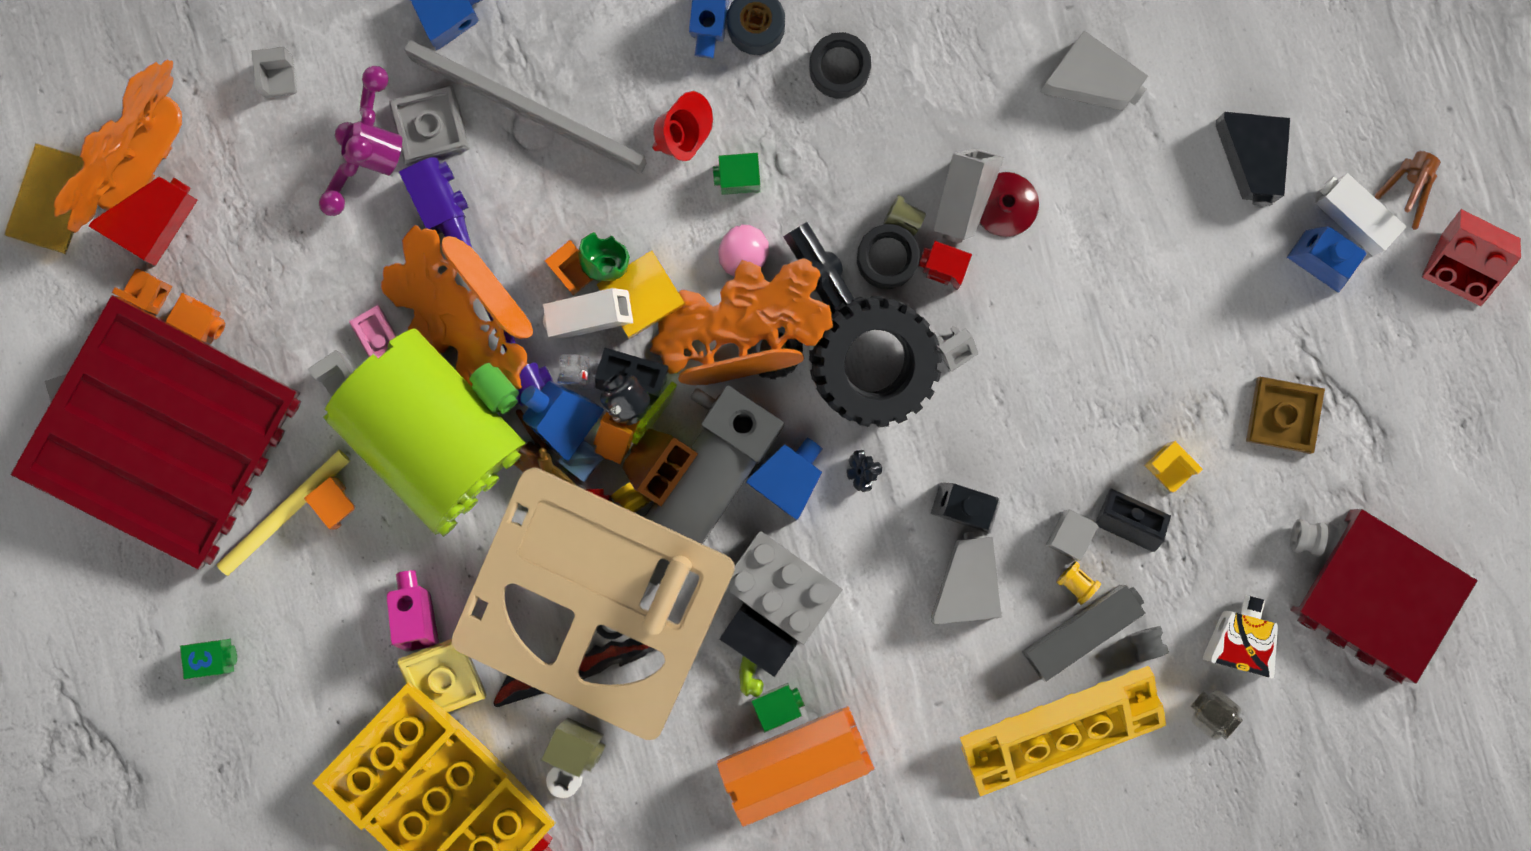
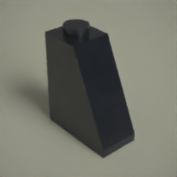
(1256, 154)

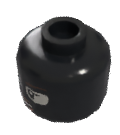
(625, 399)

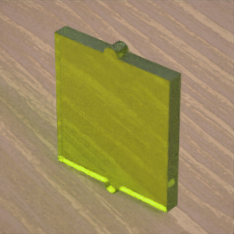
(654, 412)

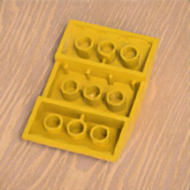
(430, 784)

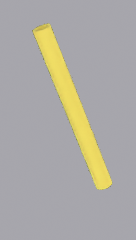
(281, 514)

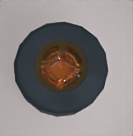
(754, 34)

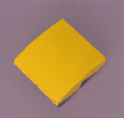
(649, 291)

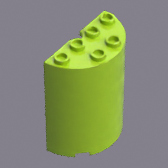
(423, 430)

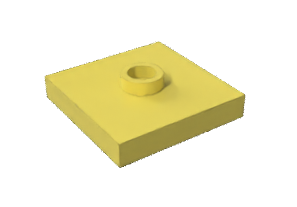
(443, 676)

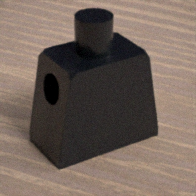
(966, 506)

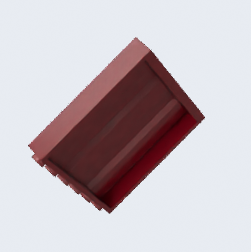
(157, 433)

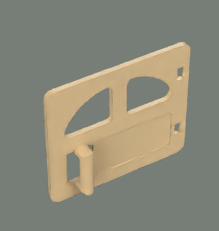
(598, 566)

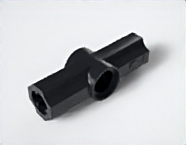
(830, 284)

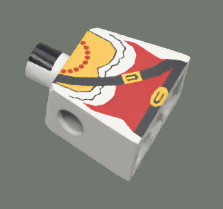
(1244, 640)

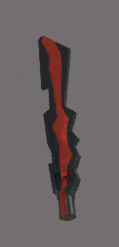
(593, 663)

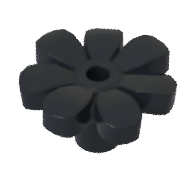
(863, 470)

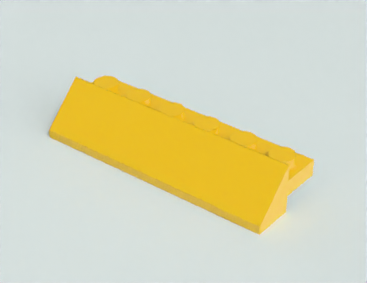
(1063, 731)

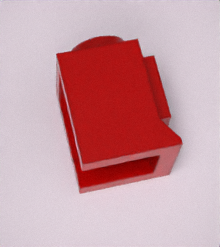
(945, 264)

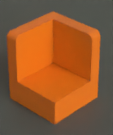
(567, 267)
(145, 291)
(330, 502)

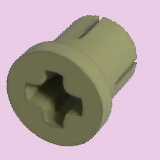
(905, 215)

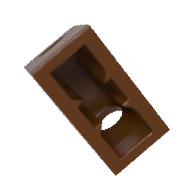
(657, 464)

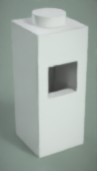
(1359, 214)
(587, 313)

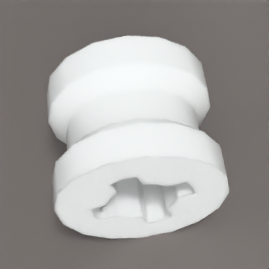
(570, 781)

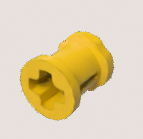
(1078, 583)

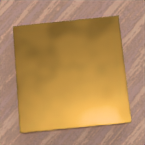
(1285, 415)

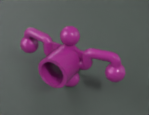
(362, 144)

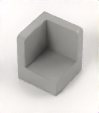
(274, 72)
(332, 371)
(1072, 535)

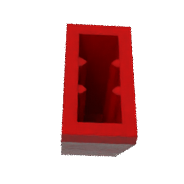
(147, 218)

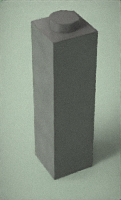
(1084, 631)

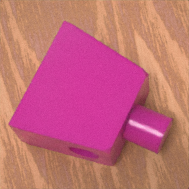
(413, 627)

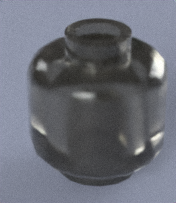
(1216, 714)

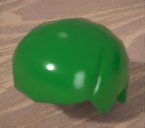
(603, 258)

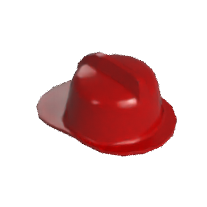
(683, 127)

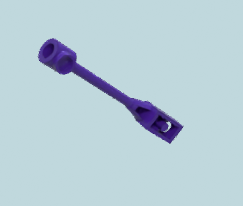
(443, 211)

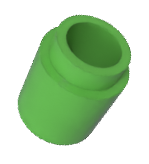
(494, 388)

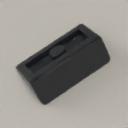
(1133, 520)

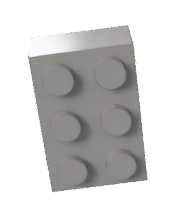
(782, 587)

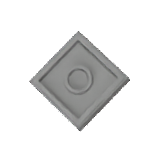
(429, 124)

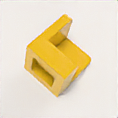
(1173, 466)

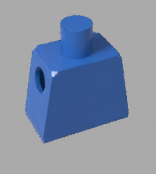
(445, 19)
(707, 36)
(1329, 258)
(559, 416)
(789, 477)

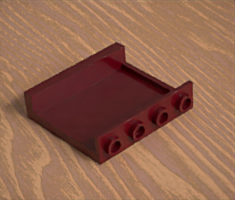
(1385, 598)

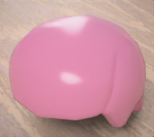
(745, 244)

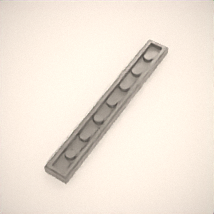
(525, 107)

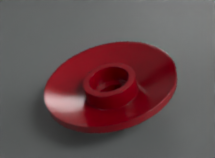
(1010, 220)

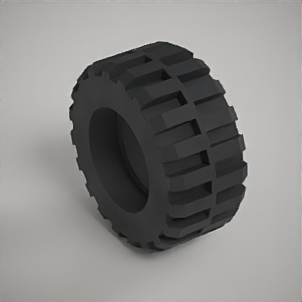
(910, 386)

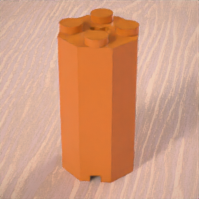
(794, 766)

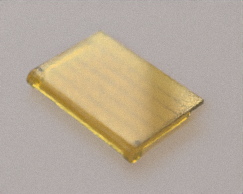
(34, 208)

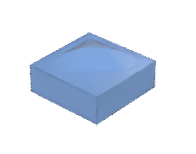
(582, 461)

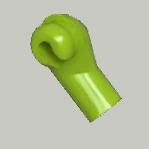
(748, 684)

